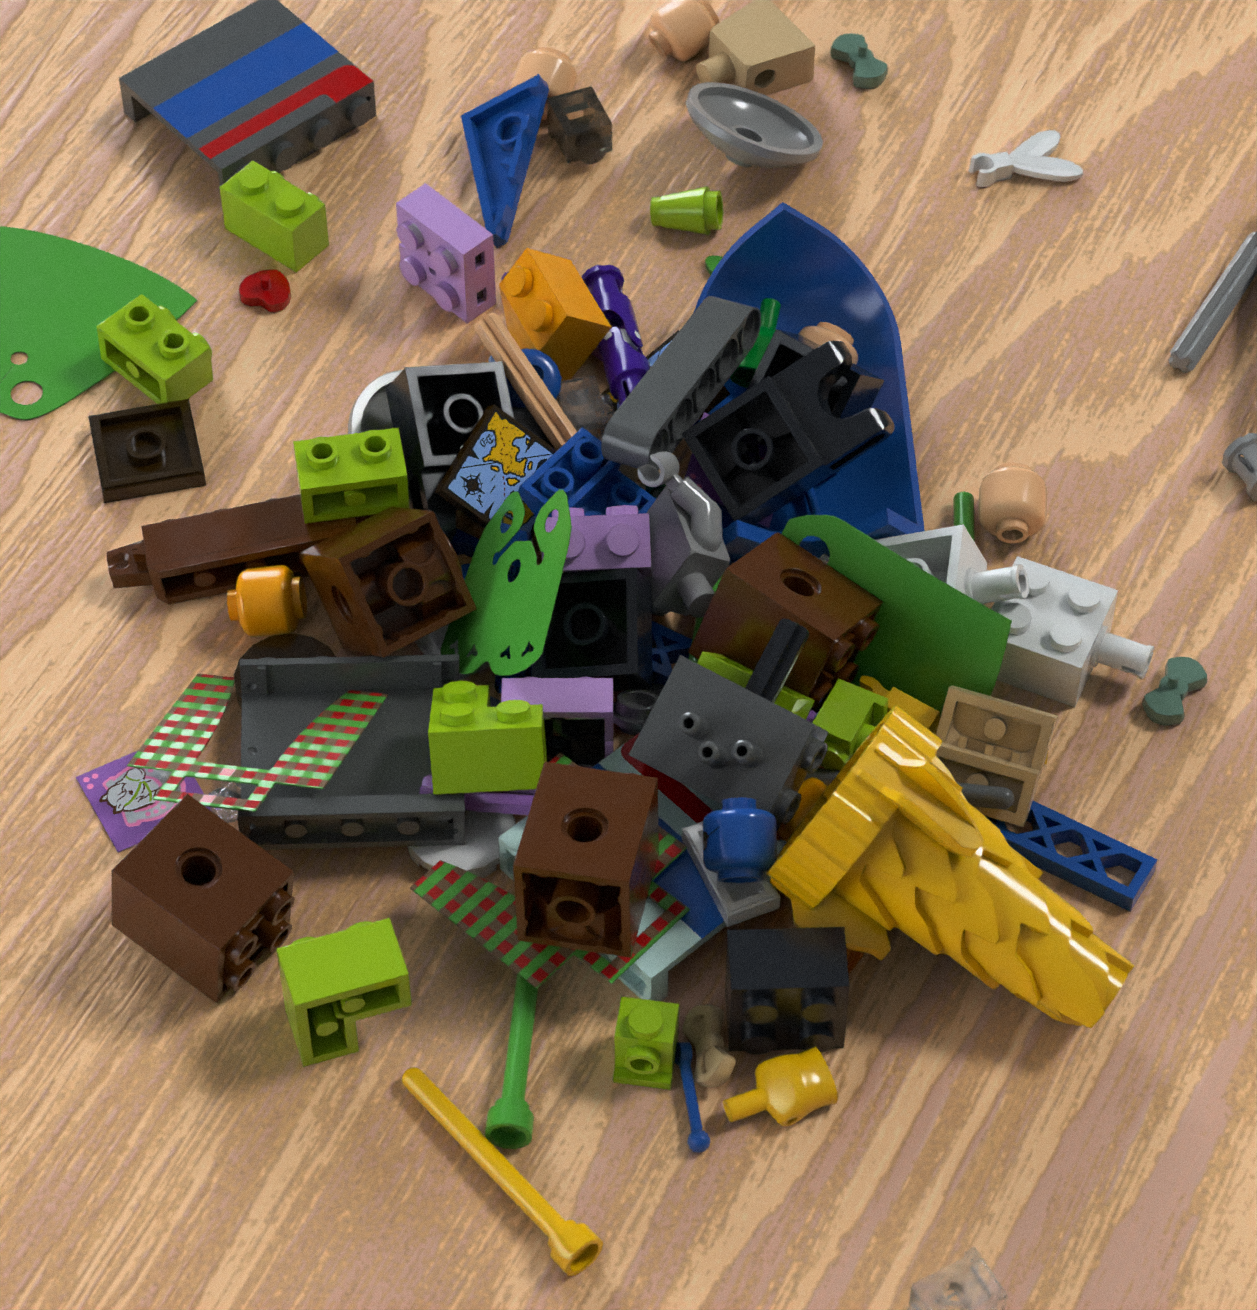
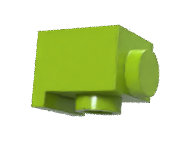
(849, 718)
(646, 1042)

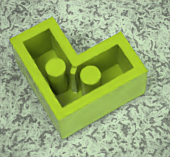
(483, 745)
(339, 981)

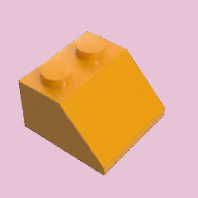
(552, 310)

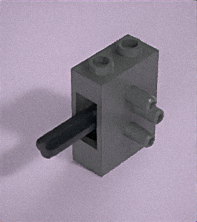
(735, 737)

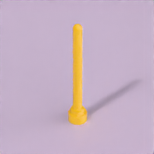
(571, 1244)

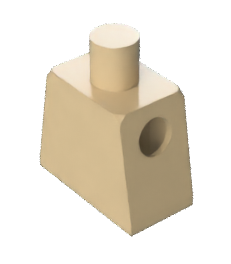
(758, 51)

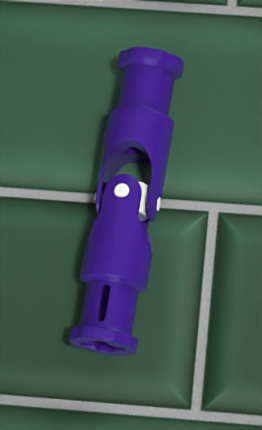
(623, 343)

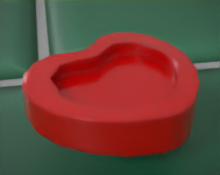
(266, 289)

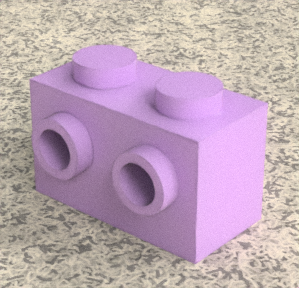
(607, 540)

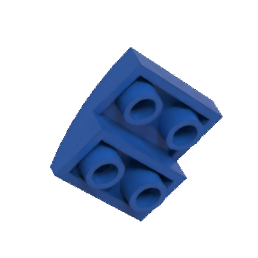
(586, 479)

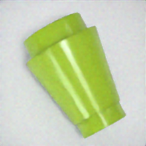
(689, 210)

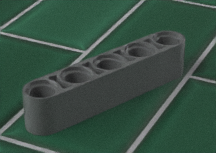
(681, 382)

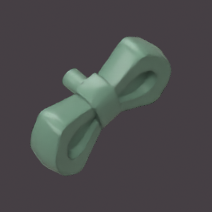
(867, 70)
(1165, 703)

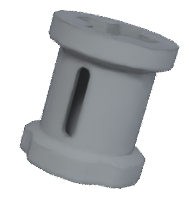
(1244, 466)

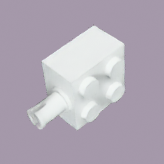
(957, 561)
(1063, 635)

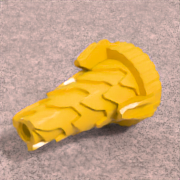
(911, 854)

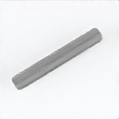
(1216, 307)

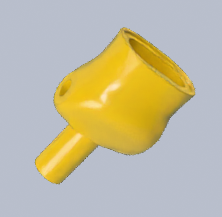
(786, 1088)

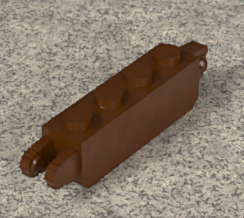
(209, 550)

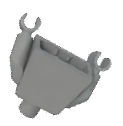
(684, 541)

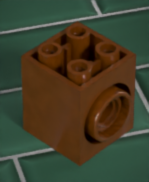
(388, 580)
(792, 584)
(586, 859)
(202, 898)

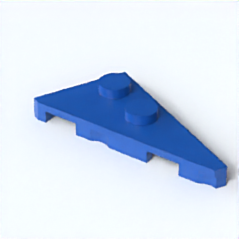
(500, 149)

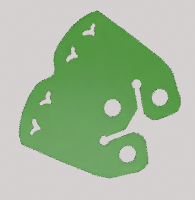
(514, 610)

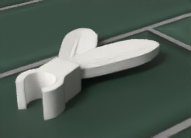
(1028, 160)

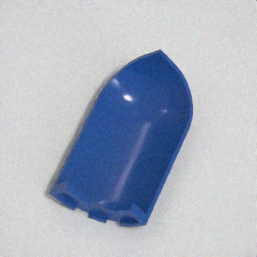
(818, 282)

